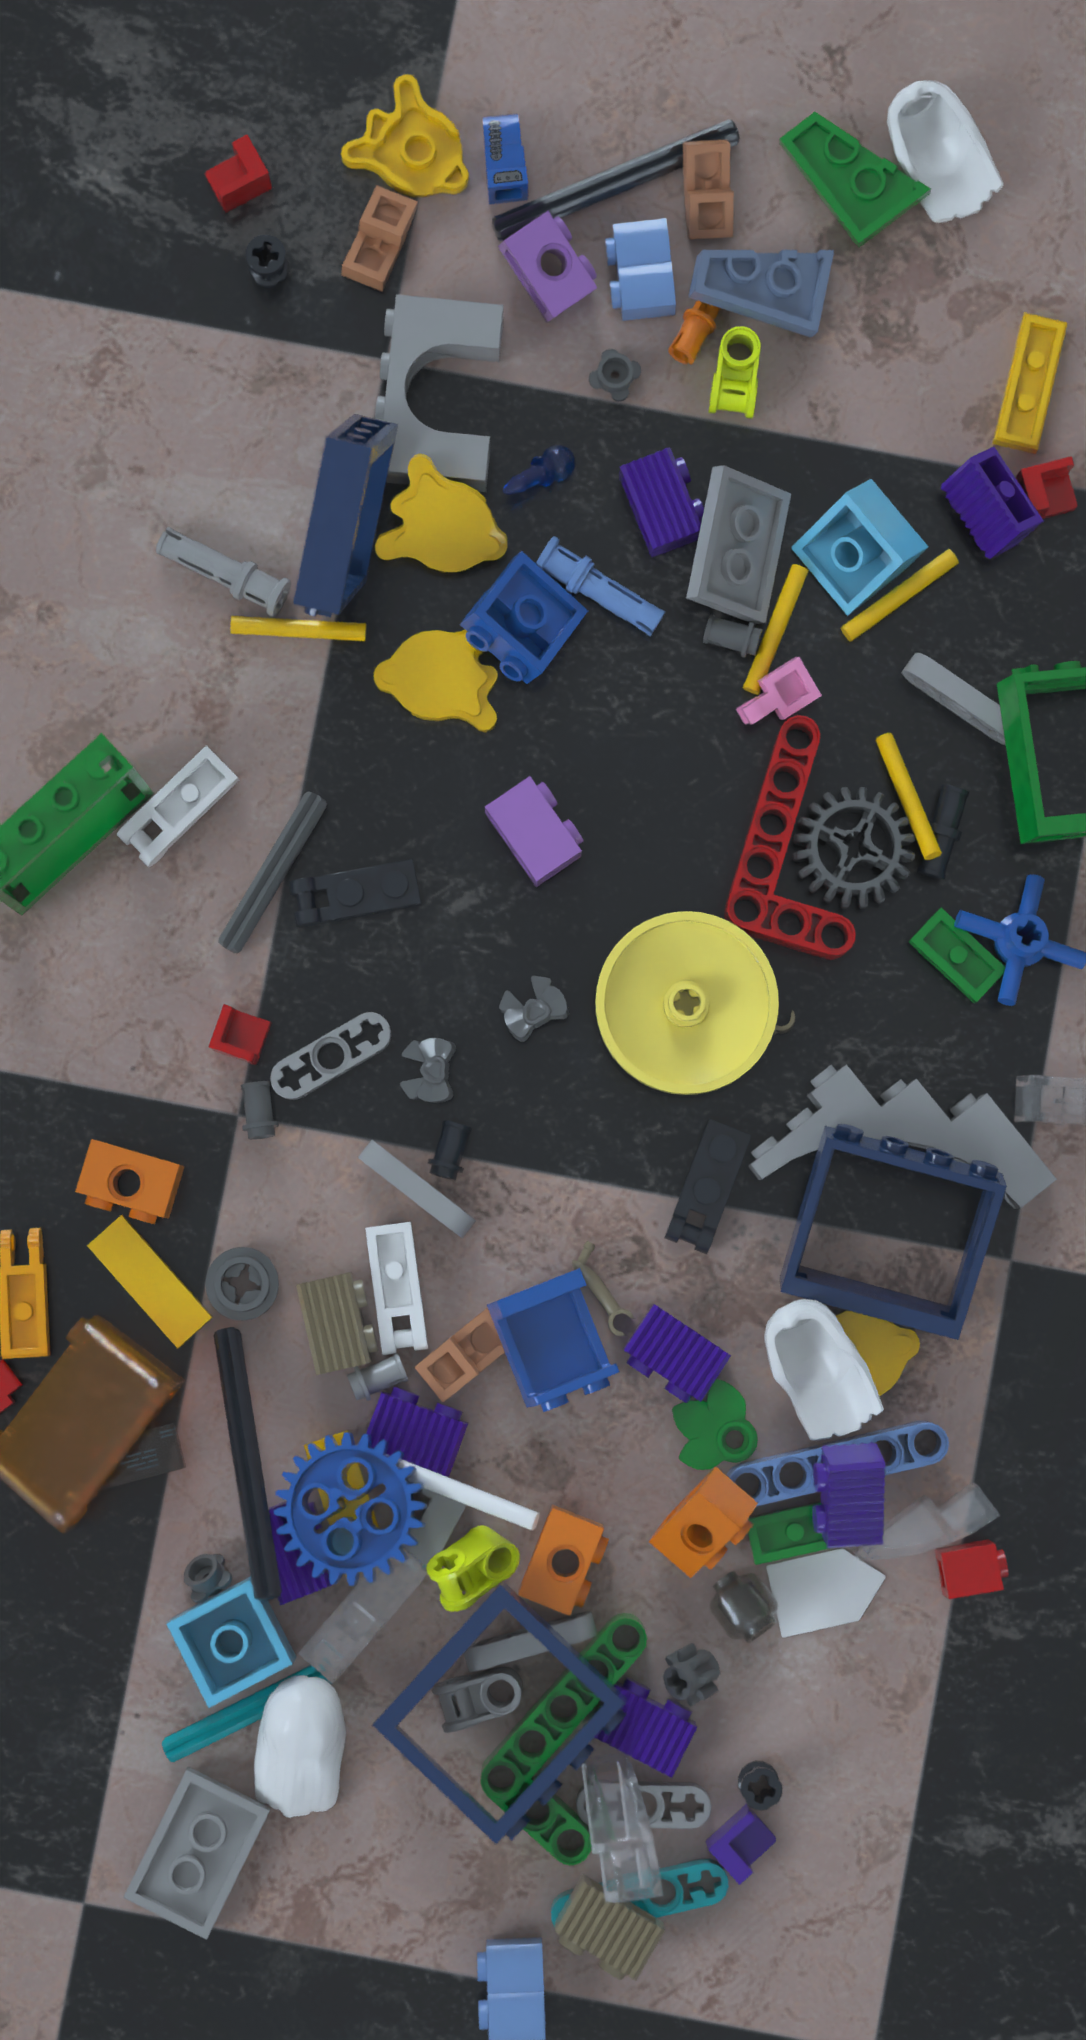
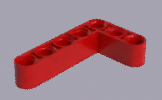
(773, 849)

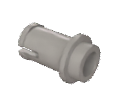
(377, 1377)

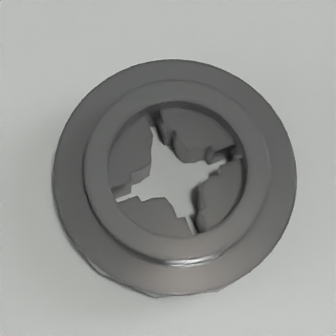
(224, 1296)

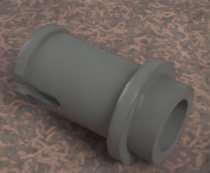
(733, 635)
(258, 1110)

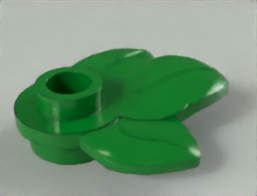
(708, 1425)

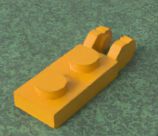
(23, 1299)

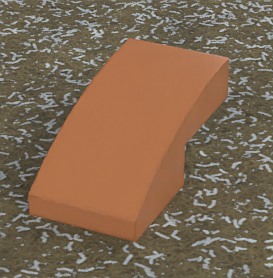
(708, 189)
(379, 238)
(461, 1356)

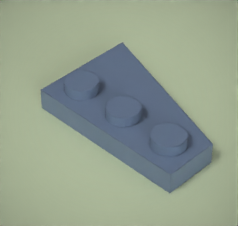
(769, 287)

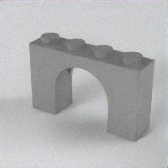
(421, 333)

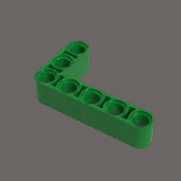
(556, 1731)

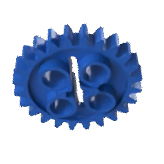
(371, 1545)

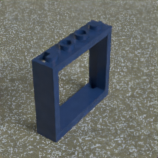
(344, 514)
(875, 1300)
(573, 1754)

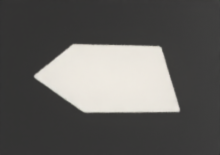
(822, 1590)

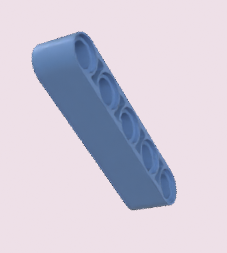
(903, 1458)

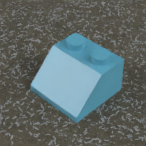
(859, 546)

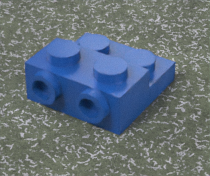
(523, 619)

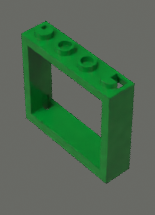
(1021, 754)
(66, 821)

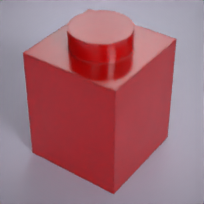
(971, 1569)

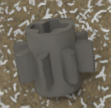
(691, 1674)

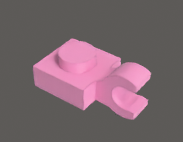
(784, 691)

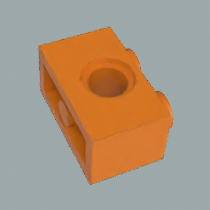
(108, 1162)
(704, 1523)
(542, 1581)

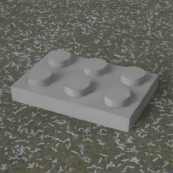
(738, 545)
(197, 1852)

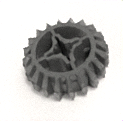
(872, 855)

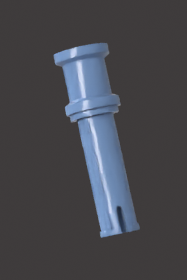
(581, 577)

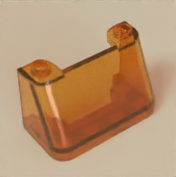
(83, 1421)

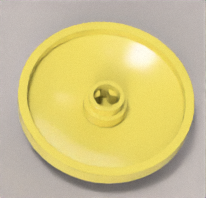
(686, 1003)

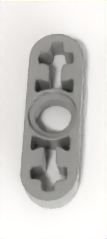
(955, 695)
(306, 1082)
(416, 1189)
(523, 1644)
(678, 1795)

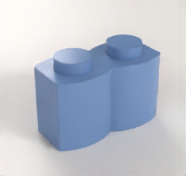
(642, 268)
(513, 1988)

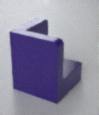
(740, 1843)

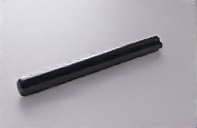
(609, 182)
(247, 1464)

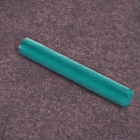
(224, 1721)

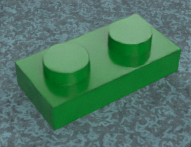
(957, 955)
(784, 1534)

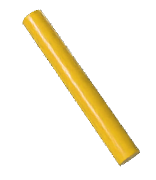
(899, 595)
(298, 628)
(775, 628)
(908, 796)

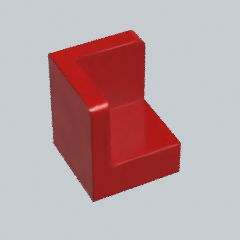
(240, 176)
(1049, 486)
(239, 1035)

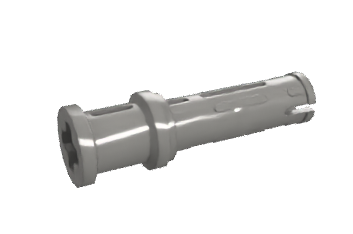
(241, 578)

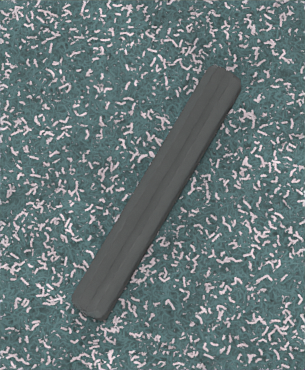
(272, 872)

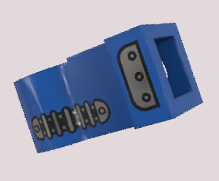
(504, 159)

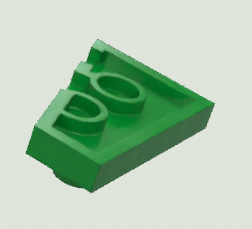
(850, 179)

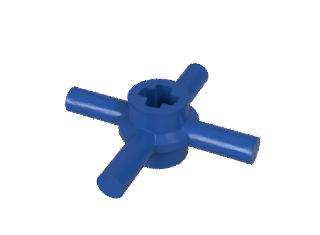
(1031, 932)

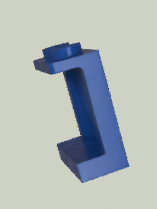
(552, 1341)

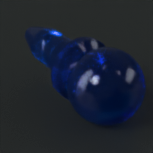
(554, 465)

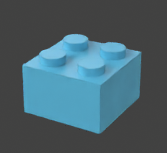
(231, 1642)

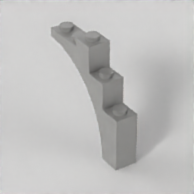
(912, 1115)

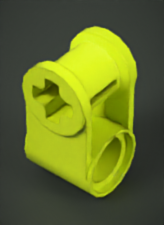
(736, 380)
(472, 1565)

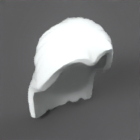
(942, 149)
(820, 1370)
(300, 1747)

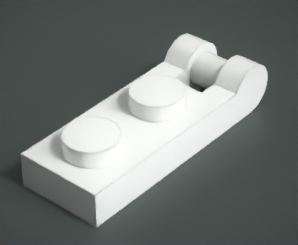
(178, 805)
(396, 1286)

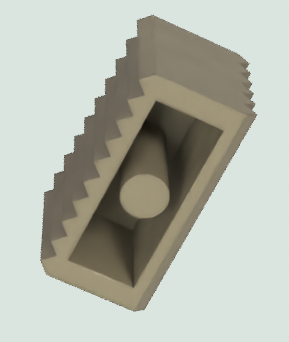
(336, 1322)
(613, 1931)

